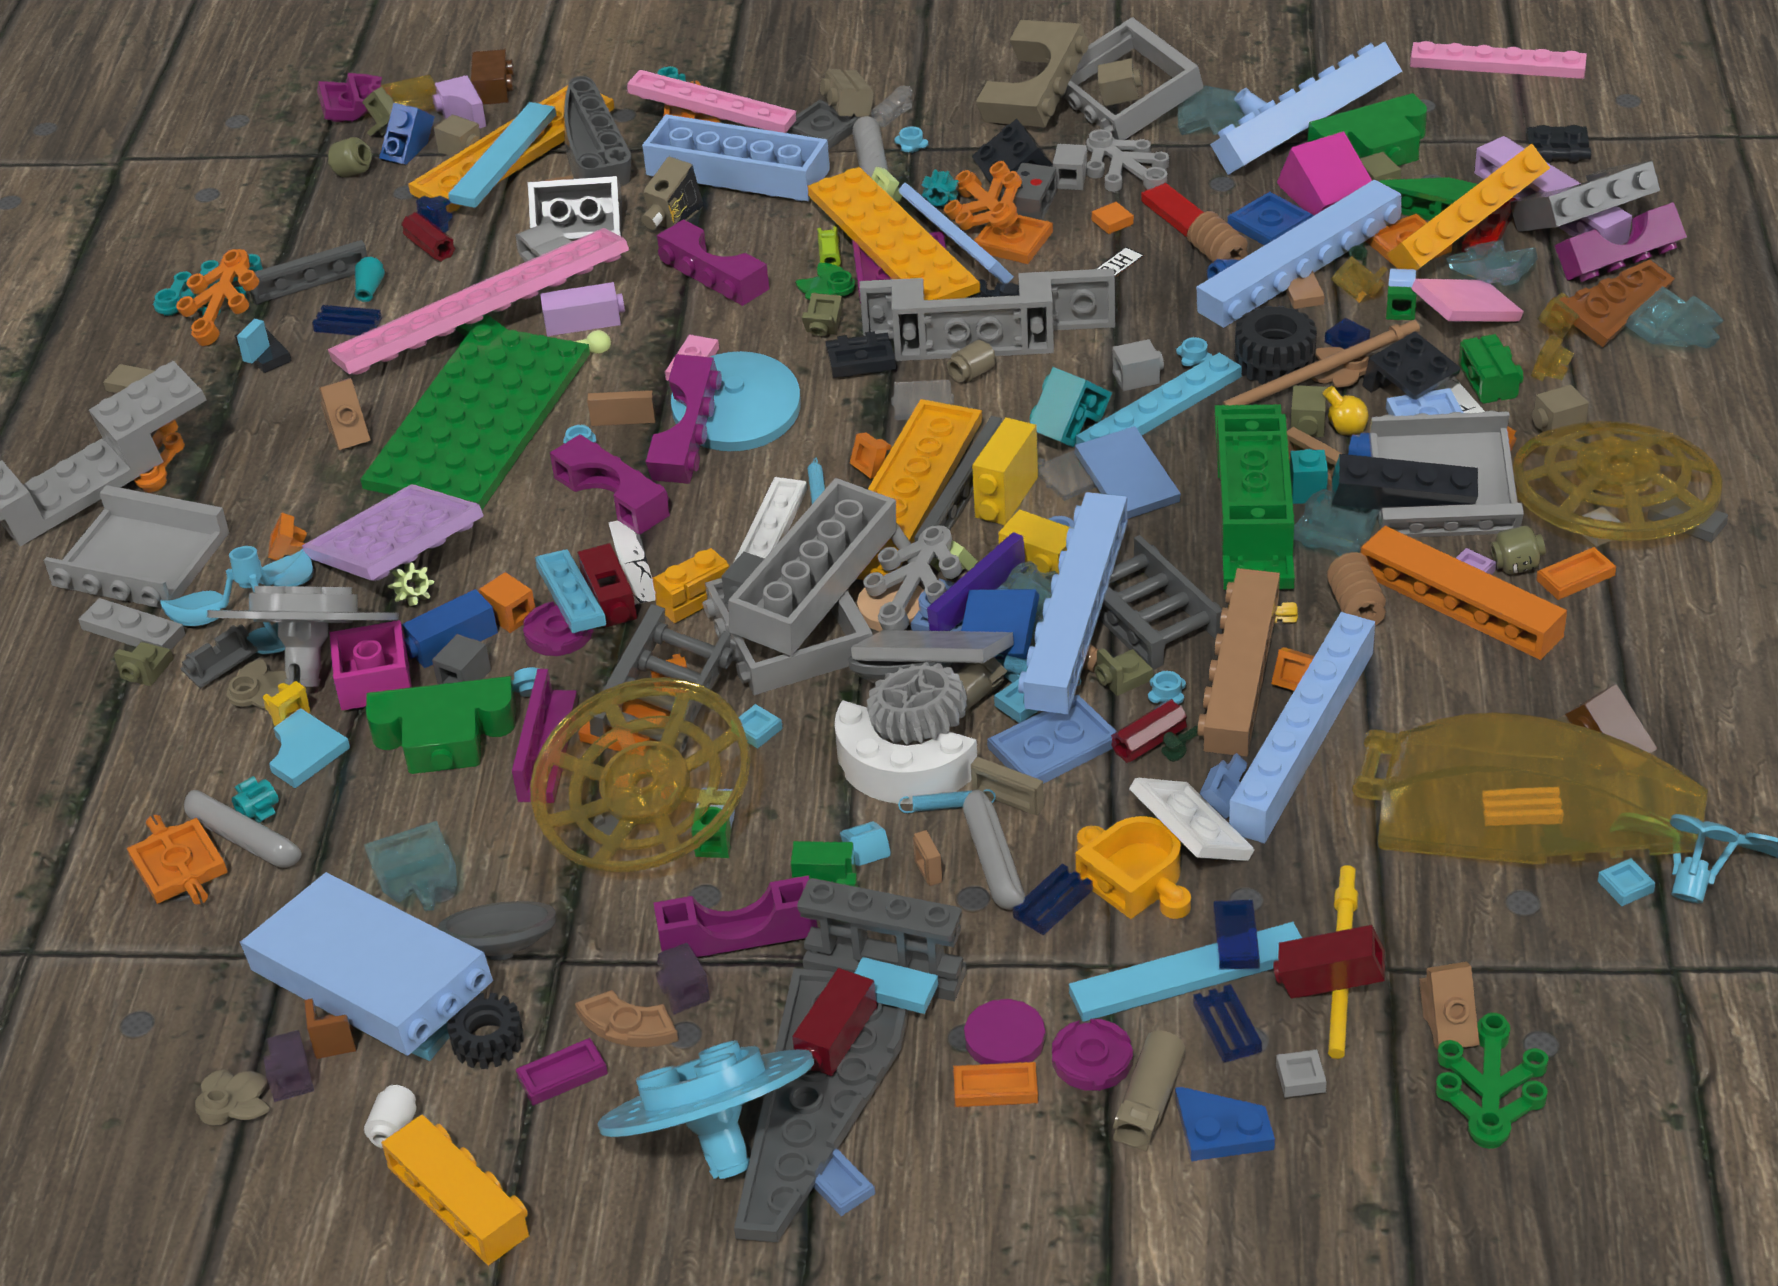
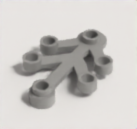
(1102, 143)
(932, 543)

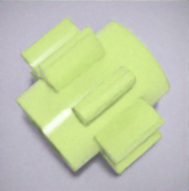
(417, 576)

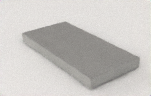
(932, 646)

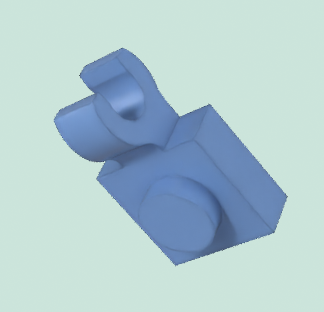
(1222, 784)

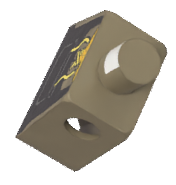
(671, 195)

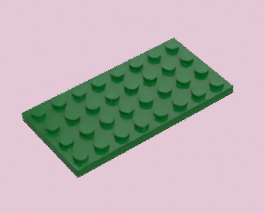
(477, 414)

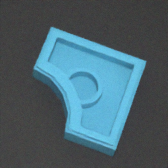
(305, 747)

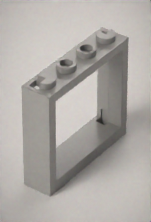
(1112, 46)
(804, 662)

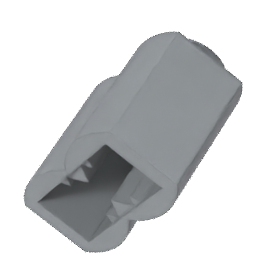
(539, 240)

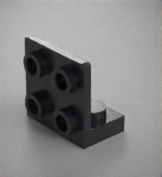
(1013, 146)
(1411, 365)

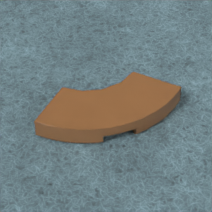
(625, 1022)

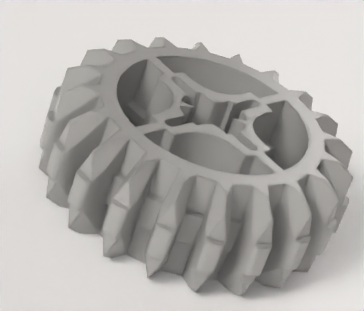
(917, 703)

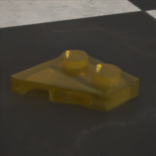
(413, 92)

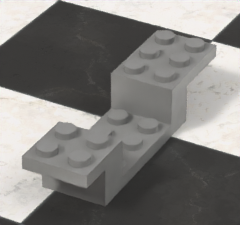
(1006, 323)
(114, 460)

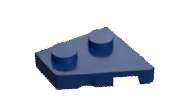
(1222, 1125)

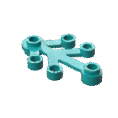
(166, 299)

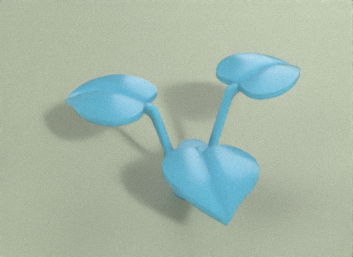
(247, 572)
(1693, 874)

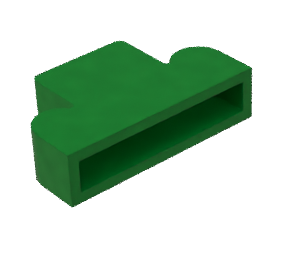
(1384, 127)
(441, 722)

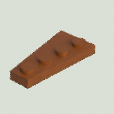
(1610, 303)

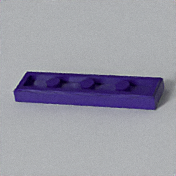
(985, 575)

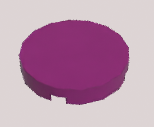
(549, 633)
(1004, 1032)
(1092, 1054)

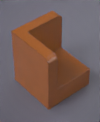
(330, 1033)

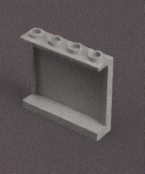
(1456, 440)
(141, 547)

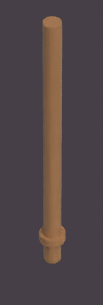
(1393, 335)

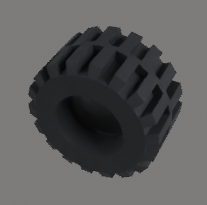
(1274, 342)

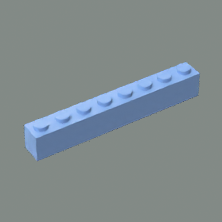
(1313, 102)
(1298, 252)
(1074, 604)
(1301, 727)

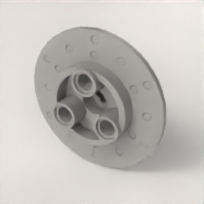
(302, 622)

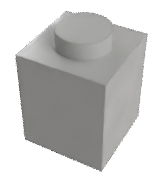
(1070, 166)
(1137, 365)

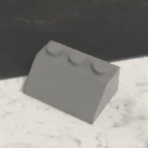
(577, 205)

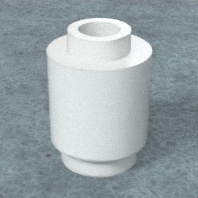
(390, 1113)

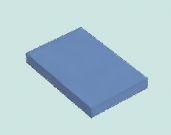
(1127, 467)
(1053, 741)

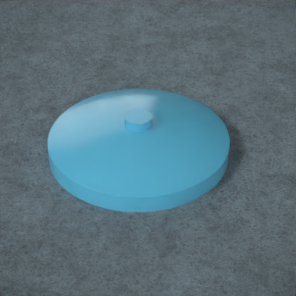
(753, 405)

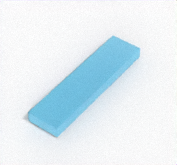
(570, 591)

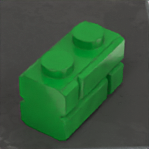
(1490, 368)

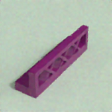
(543, 714)

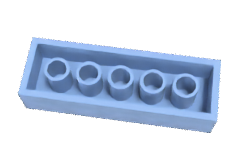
(739, 156)

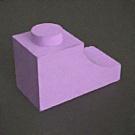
(460, 99)

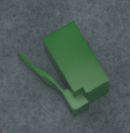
(824, 861)

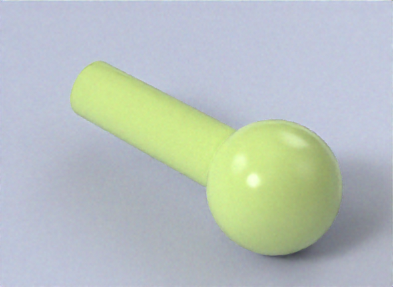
(598, 341)

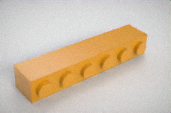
(1469, 210)

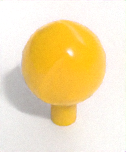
(1346, 412)

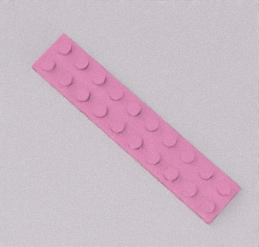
(475, 301)

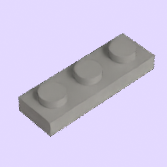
(130, 625)

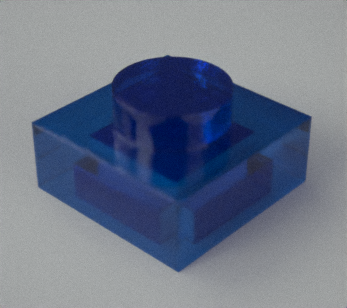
(1346, 334)

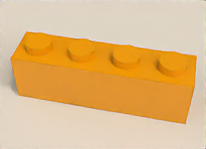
(456, 1188)

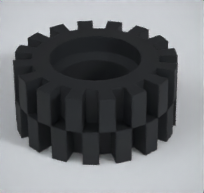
(491, 1046)

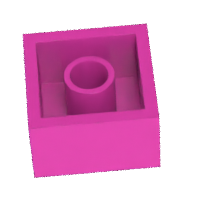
(368, 661)

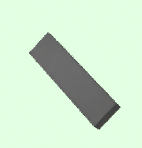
(308, 272)

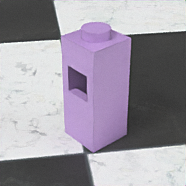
(581, 309)

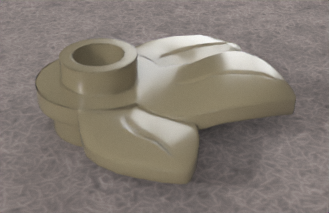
(253, 683)
(231, 1097)

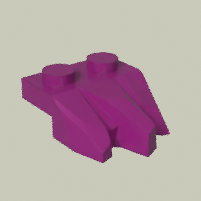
(344, 100)

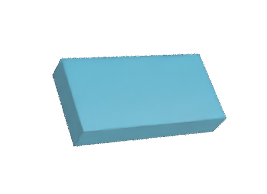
(899, 985)

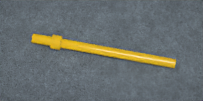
(1345, 903)

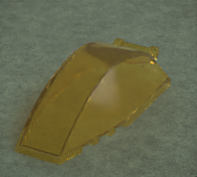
(1524, 791)

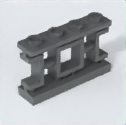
(850, 911)

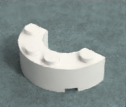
(896, 770)

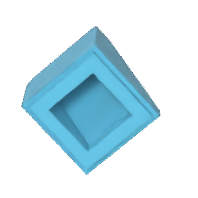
(869, 842)

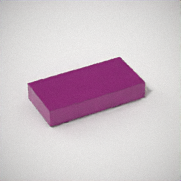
(561, 1071)

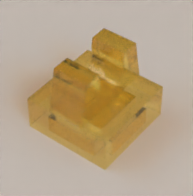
(1550, 358)

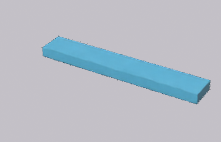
(502, 155)
(1169, 976)

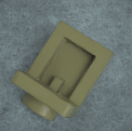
(380, 107)
(823, 314)

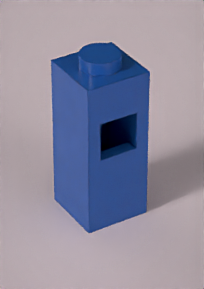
(432, 631)

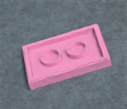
(1467, 300)

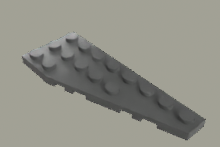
(811, 1114)

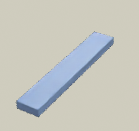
(955, 234)

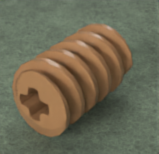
(1216, 238)
(1356, 587)

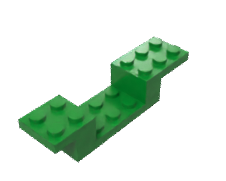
(1255, 491)

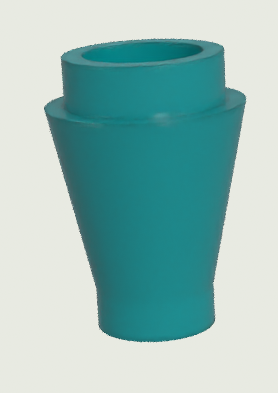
(368, 276)

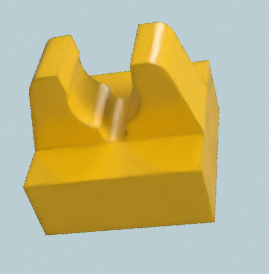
(286, 702)

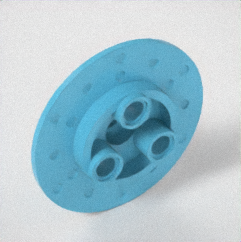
(708, 1099)

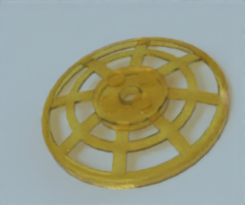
(1617, 468)
(633, 763)

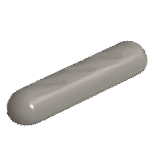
(869, 145)
(241, 830)
(993, 850)

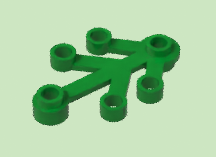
(1493, 1036)

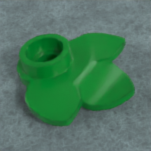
(830, 281)

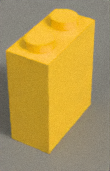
(1005, 471)

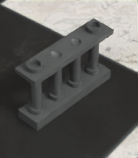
(1133, 627)
(640, 658)

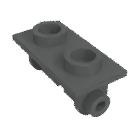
(209, 663)

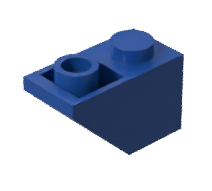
(406, 133)

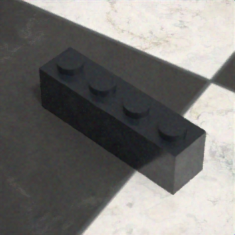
(1401, 483)

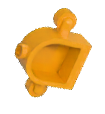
(1134, 866)

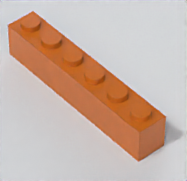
(1465, 592)

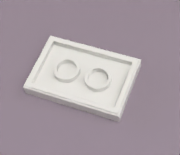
(1192, 819)

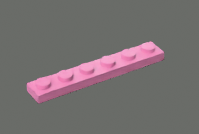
(1498, 60)
(711, 102)

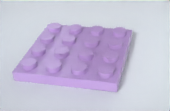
(393, 532)

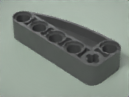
(592, 136)

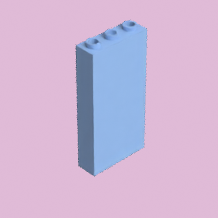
(367, 962)

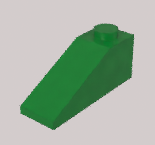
(1428, 195)

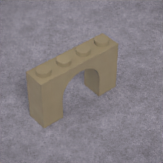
(1036, 99)

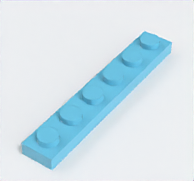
(1169, 398)

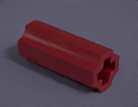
(428, 236)
(1148, 730)

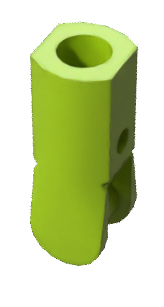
(829, 246)

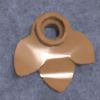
(1344, 374)

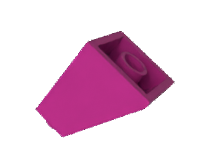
(1322, 172)

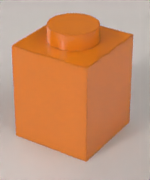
(509, 600)

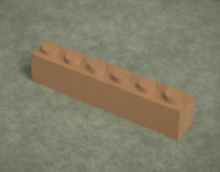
(1241, 662)

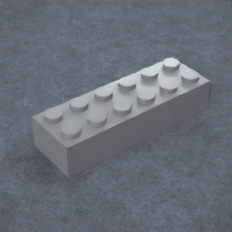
(812, 566)

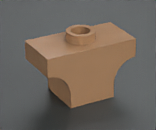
(343, 414)
(1450, 1004)

